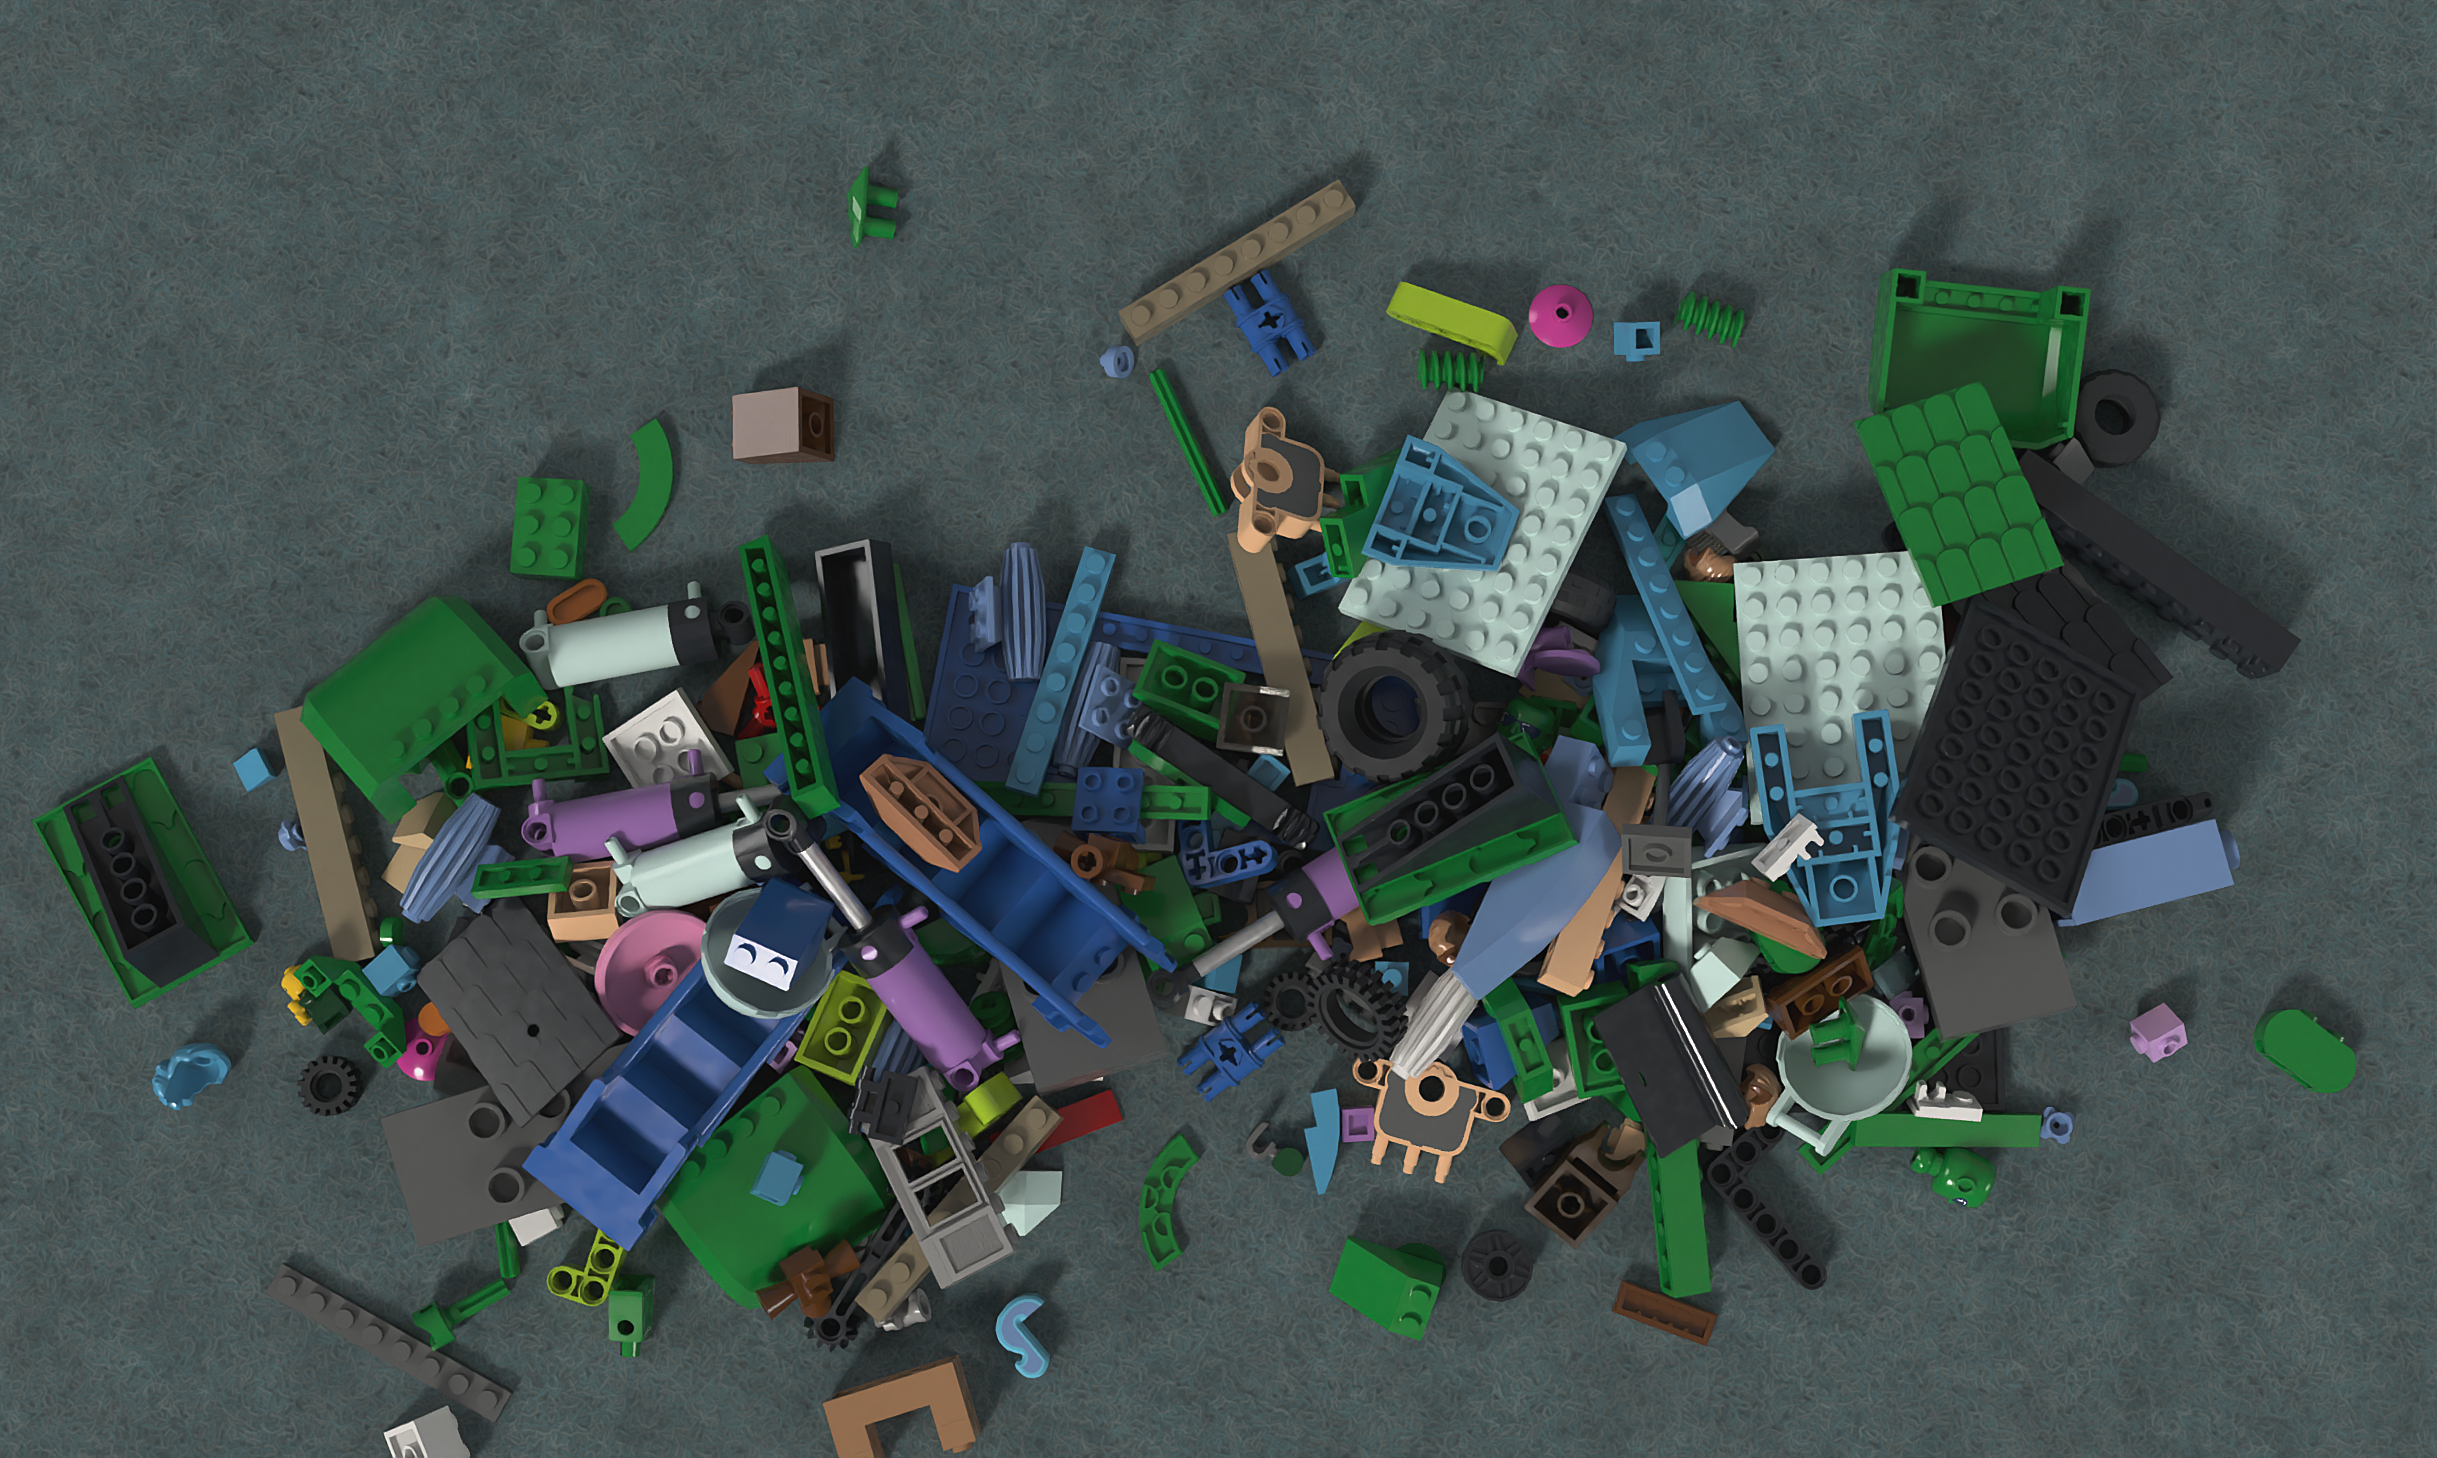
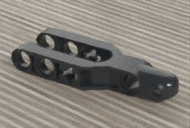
(2153, 817)

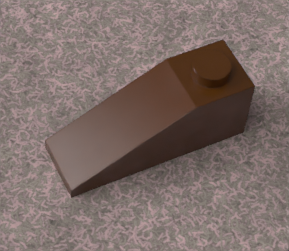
(729, 696)

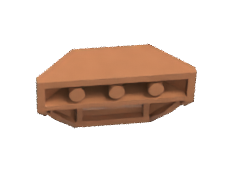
(923, 810)
(1766, 913)

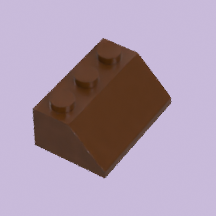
(1816, 993)

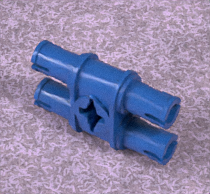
(1265, 338)
(1224, 1036)

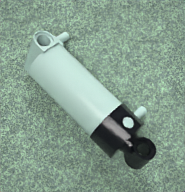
(634, 640)
(705, 863)

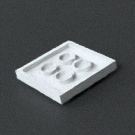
(657, 743)

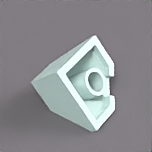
(1719, 969)
(1031, 1197)

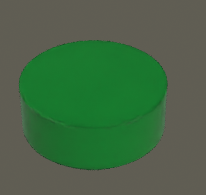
(614, 606)
(392, 931)

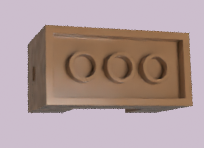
(936, 1384)

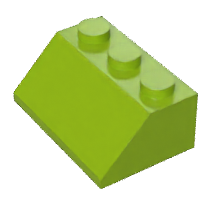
(845, 1029)

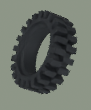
(1374, 993)

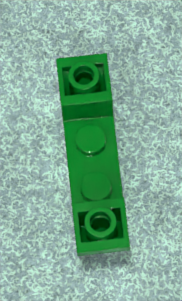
(354, 986)
(1522, 1040)

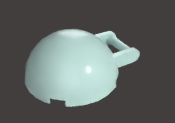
(747, 993)
(1833, 1088)

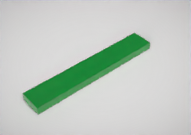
(1907, 1130)

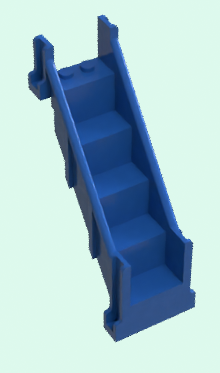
(1011, 896)
(662, 1100)

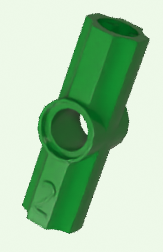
(452, 769)

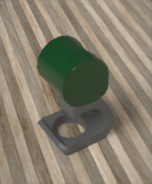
(1285, 1160)

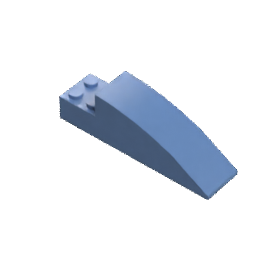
(1539, 899)

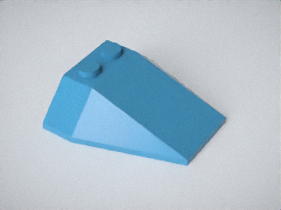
(1698, 460)
(1439, 515)

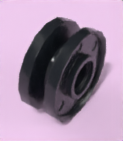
(1517, 1268)

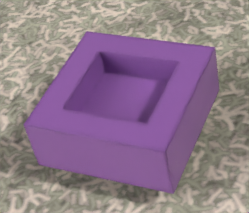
(1356, 1123)

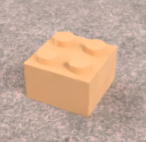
(588, 906)

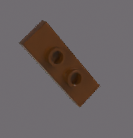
(1664, 1312)

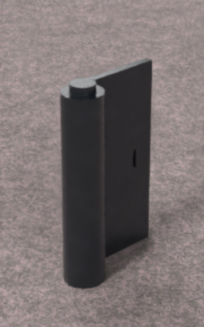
(1682, 1066)

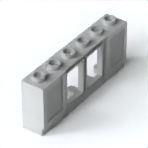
(971, 1236)

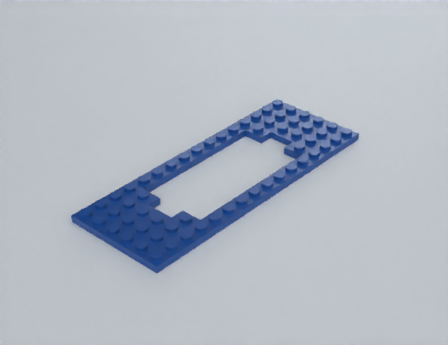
(981, 715)

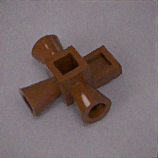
(1104, 861)
(808, 1280)

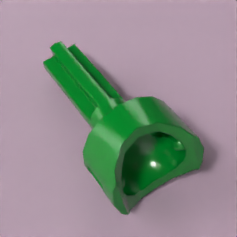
(441, 1322)

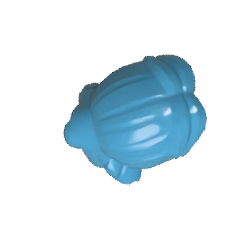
(189, 1072)

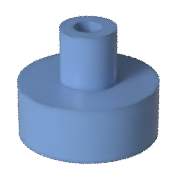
(1118, 361)

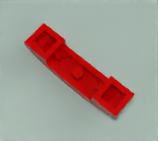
(1081, 1119)

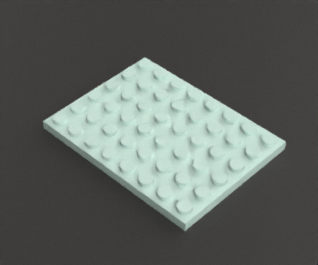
(1555, 481)
(1832, 644)

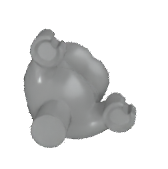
(912, 1310)

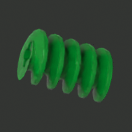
(1710, 318)
(1450, 370)
(996, 1013)

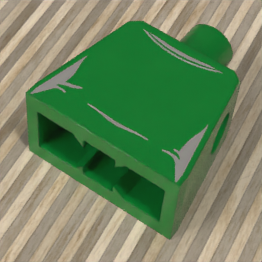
(631, 1312)

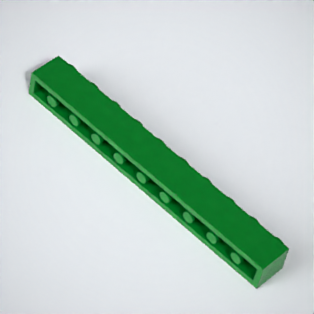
(788, 678)
(1675, 1191)

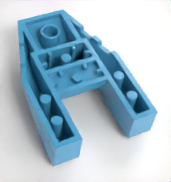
(1633, 678)
(1853, 868)

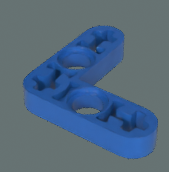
(1215, 860)

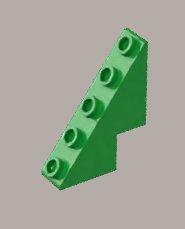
(1349, 526)
(1712, 616)

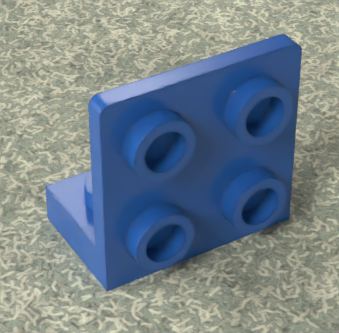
(1109, 803)

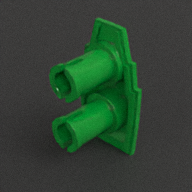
(858, 197)
(1846, 1029)

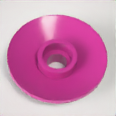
(1558, 331)
(415, 1063)

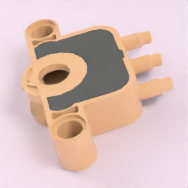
(1283, 481)
(1425, 1125)

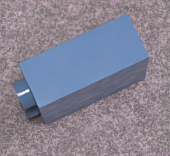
(2153, 871)

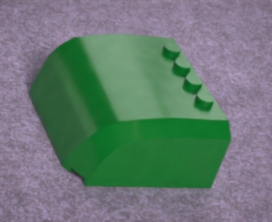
(1956, 334)
(413, 694)
(746, 1237)

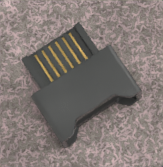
(1726, 538)

